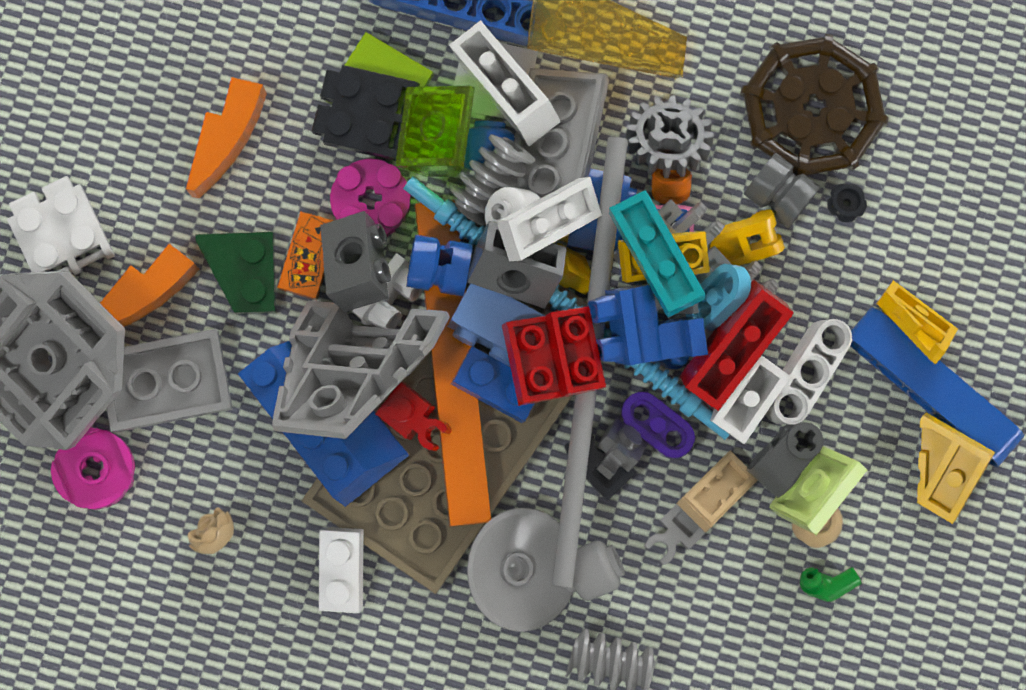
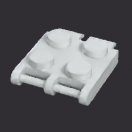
(58, 228)

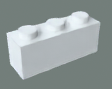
(505, 83)

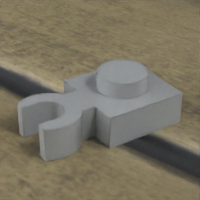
(679, 529)

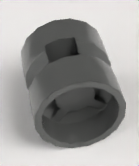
(782, 190)

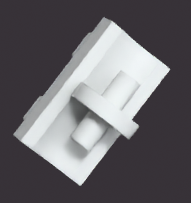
(382, 313)

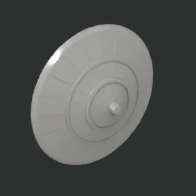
(514, 569)

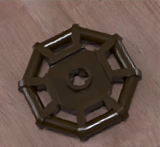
(827, 87)

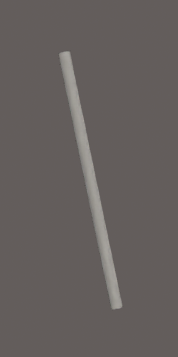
(585, 402)

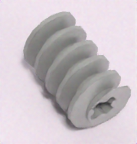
(495, 173)
(611, 662)

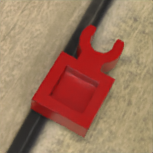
(409, 414)

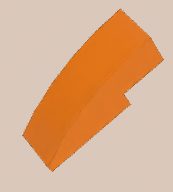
(225, 135)
(141, 294)

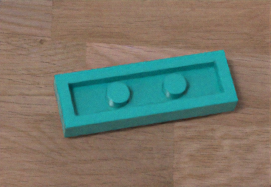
(657, 253)

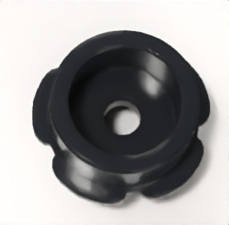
(854, 195)

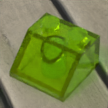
(435, 130)

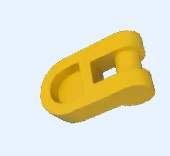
(734, 240)

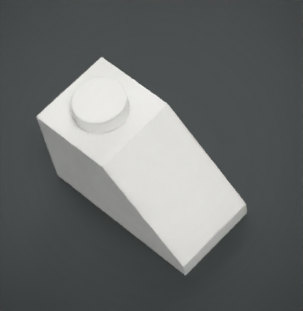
(751, 400)

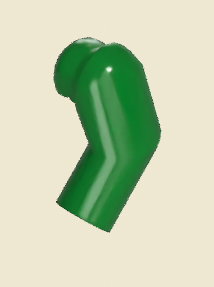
(827, 587)

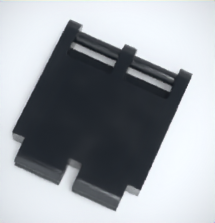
(361, 111)

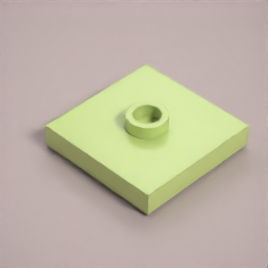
(819, 490)

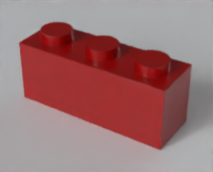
(736, 346)

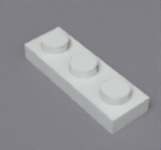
(549, 219)

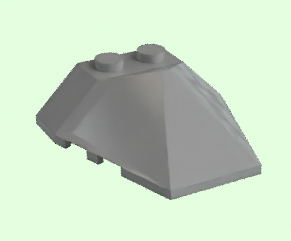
(345, 369)

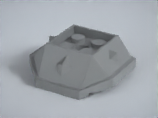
(60, 399)

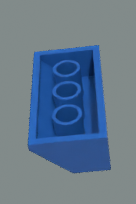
(341, 465)

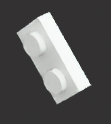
(341, 569)

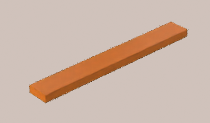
(463, 447)

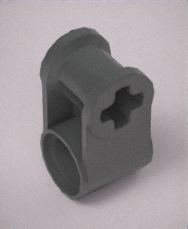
(781, 462)

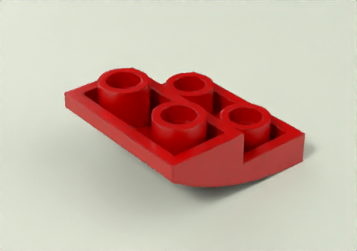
(553, 356)

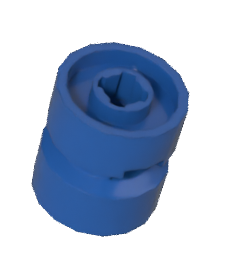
(425, 261)

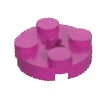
(384, 180)
(114, 478)

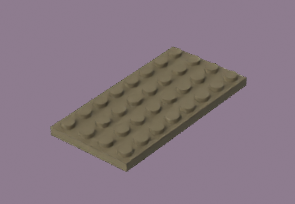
(407, 508)

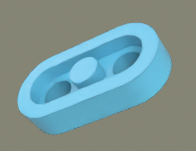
(725, 292)

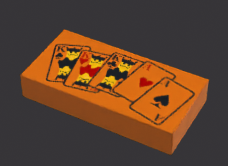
(304, 263)

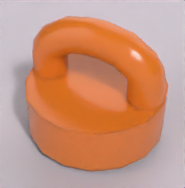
(673, 188)

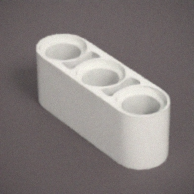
(824, 363)

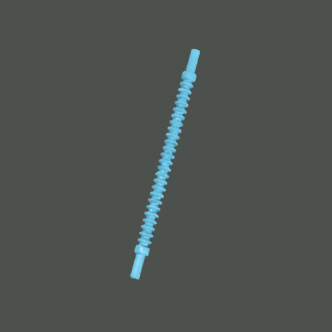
(447, 213)

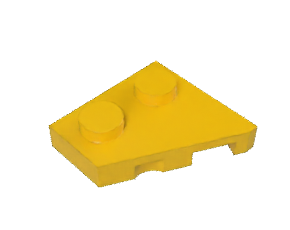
(948, 467)

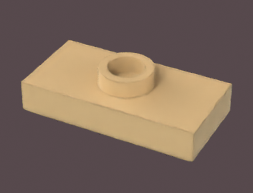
(717, 491)

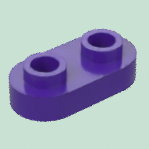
(658, 425)

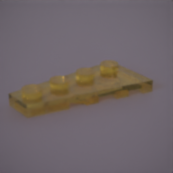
(606, 35)

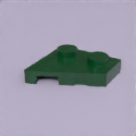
(243, 269)

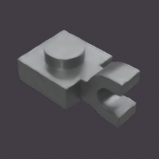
(622, 448)

